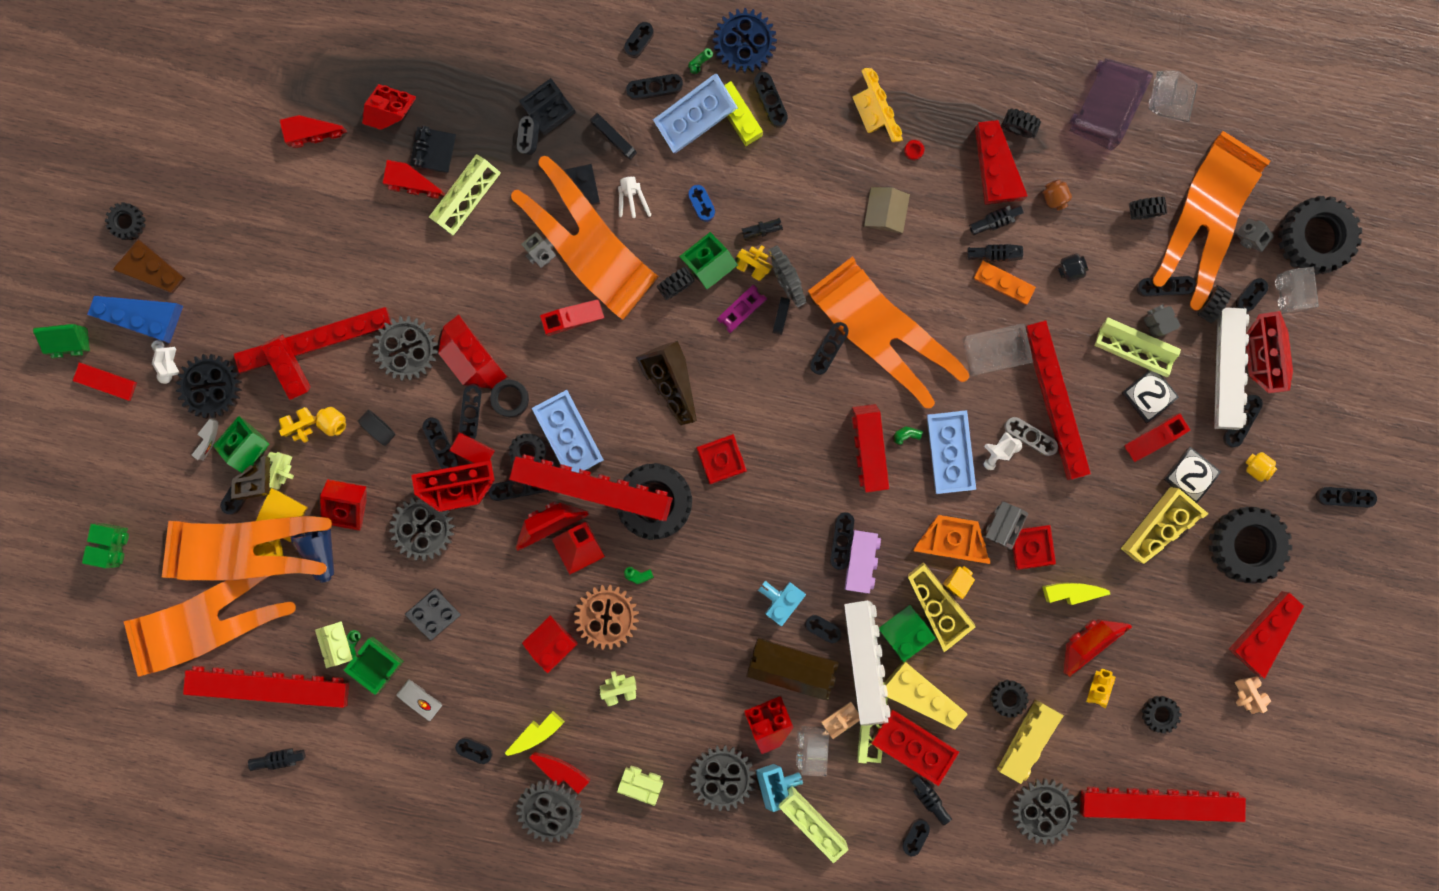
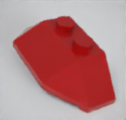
(1270, 353)
(468, 356)
(454, 486)
(548, 522)
(1091, 642)

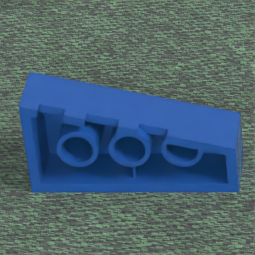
(143, 316)

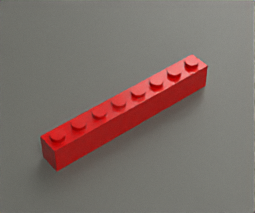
(1057, 401)
(590, 488)
(266, 687)
(1163, 805)

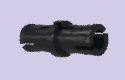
(762, 229)

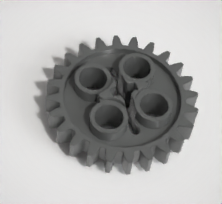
(787, 276)
(413, 365)
(435, 540)
(724, 760)
(1056, 799)
(549, 811)

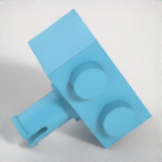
(782, 602)
(775, 785)

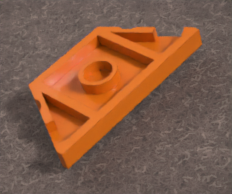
(954, 539)

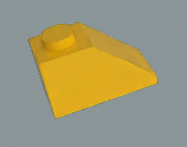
(959, 581)

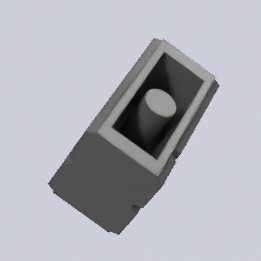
(1161, 321)
(1006, 525)

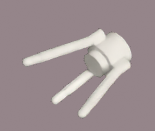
(629, 188)

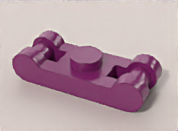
(741, 308)

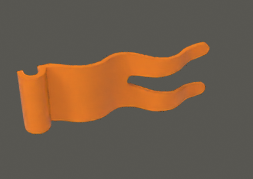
(1213, 202)
(595, 251)
(874, 321)
(227, 553)
(194, 627)

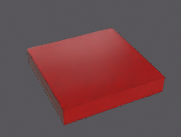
(721, 459)
(1034, 548)

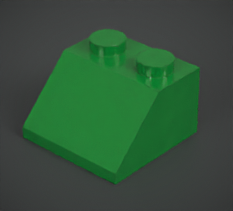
(708, 260)
(62, 340)
(241, 445)
(906, 633)

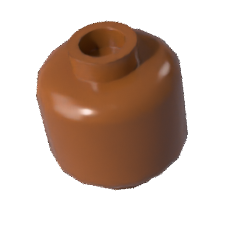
(1057, 194)

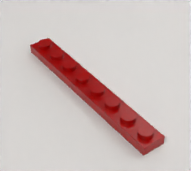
(318, 338)

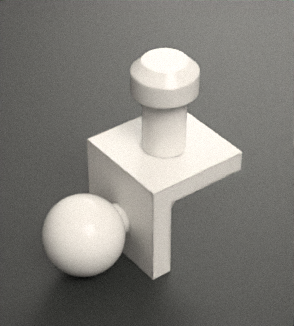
(163, 362)
(1003, 450)

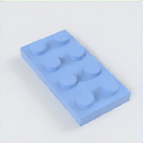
(695, 113)
(567, 432)
(951, 452)

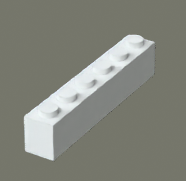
(1231, 369)
(866, 663)

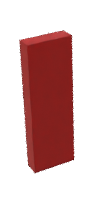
(104, 381)

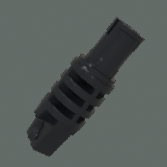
(996, 219)
(996, 253)
(277, 759)
(930, 799)

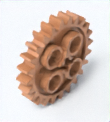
(624, 619)

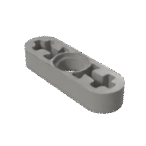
(1015, 433)

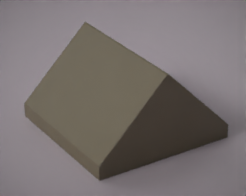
(887, 209)

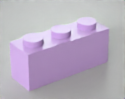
(862, 561)

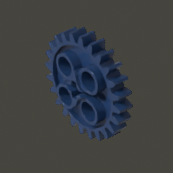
(731, 52)

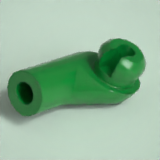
(694, 64)
(906, 432)
(636, 576)
(353, 638)

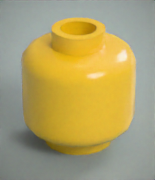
(330, 421)
(1261, 466)

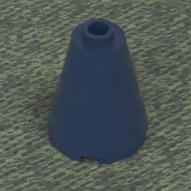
(316, 547)

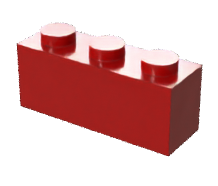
(286, 367)

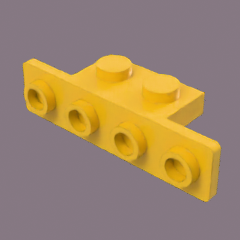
(874, 108)

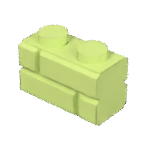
(333, 644)
(640, 786)

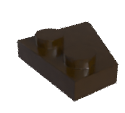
(253, 481)

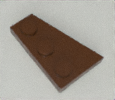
(149, 267)

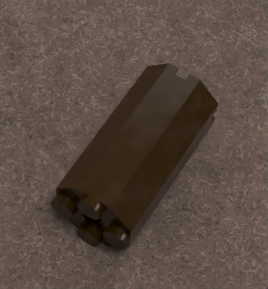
(792, 669)

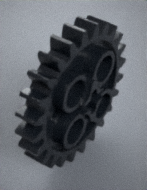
(207, 368)

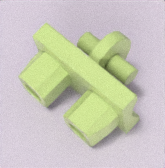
(279, 469)
(616, 686)

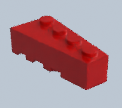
(998, 170)
(871, 448)
(1267, 634)

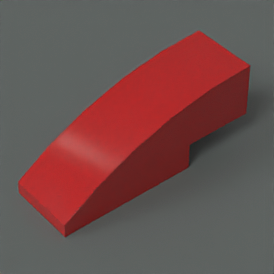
(560, 770)

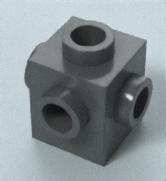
(1254, 235)
(538, 250)

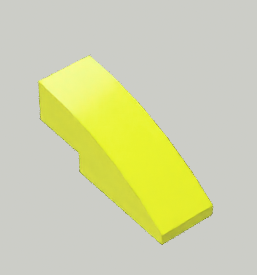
(1073, 592)
(535, 734)

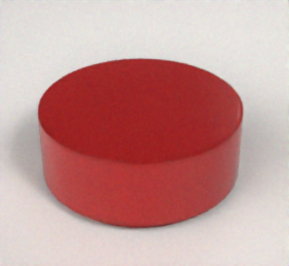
(914, 150)

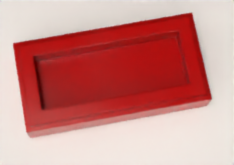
(471, 449)

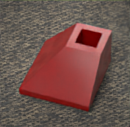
(386, 107)
(578, 547)
(769, 724)

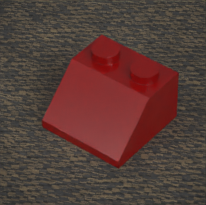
(343, 504)
(549, 644)

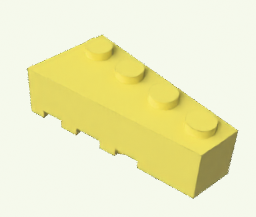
(1163, 524)
(941, 609)
(917, 693)
(1029, 741)

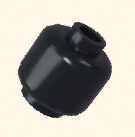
(1073, 267)

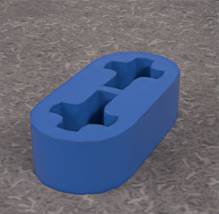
(705, 200)

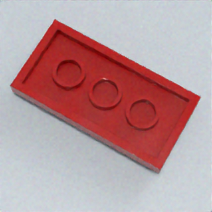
(915, 747)

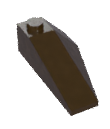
(669, 374)

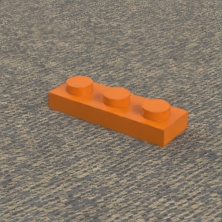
(1004, 282)

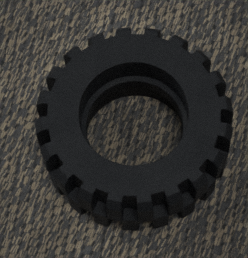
(1342, 223)
(681, 502)
(1276, 545)

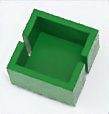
(112, 553)
(375, 666)

